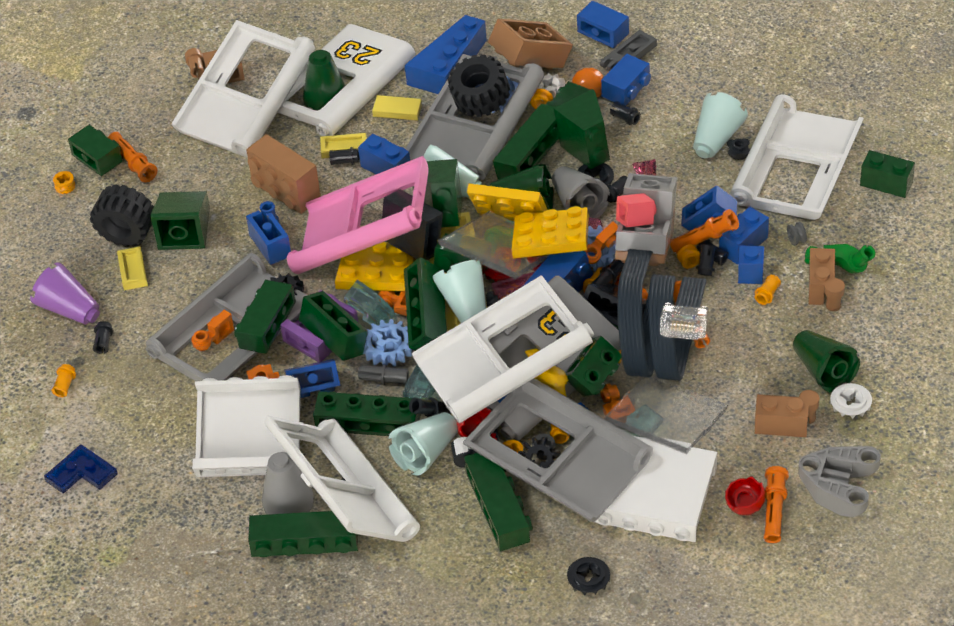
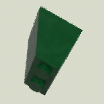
(583, 129)
(444, 190)
(181, 220)

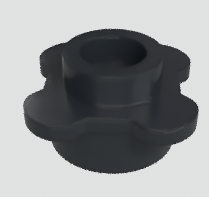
(738, 148)

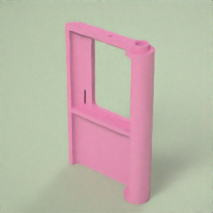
(336, 217)

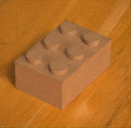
(530, 43)
(283, 173)

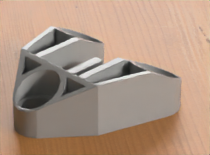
(832, 473)

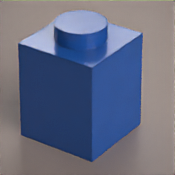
(750, 264)

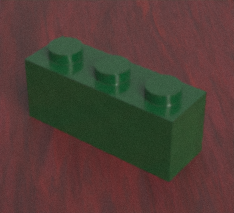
(264, 316)
(333, 325)

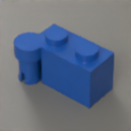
(268, 233)

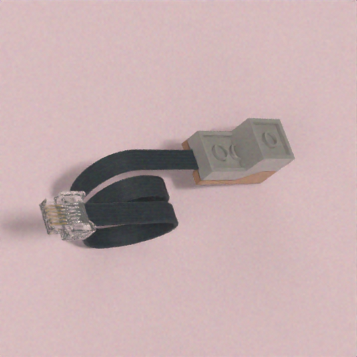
(666, 331)

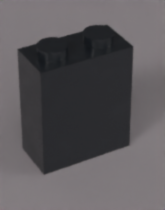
(420, 241)
(605, 300)

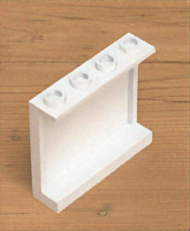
(232, 425)
(665, 494)

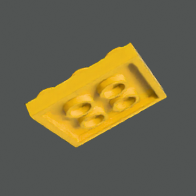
(505, 201)
(550, 232)
(377, 267)

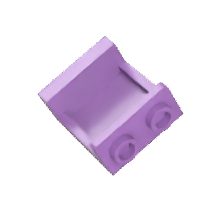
(305, 341)

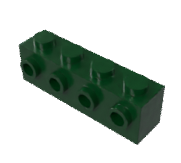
(529, 143)
(423, 304)
(364, 413)
(498, 502)
(299, 534)

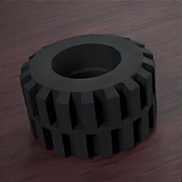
(473, 73)
(122, 215)

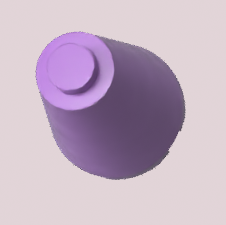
(63, 294)

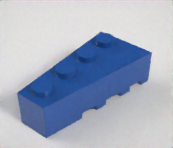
(433, 64)
(571, 266)

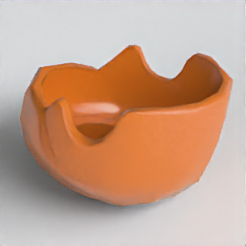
(590, 79)

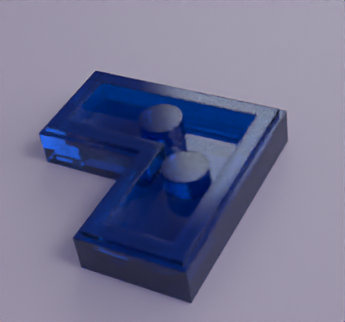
(78, 465)

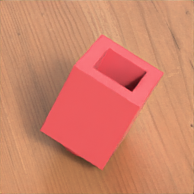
(635, 210)

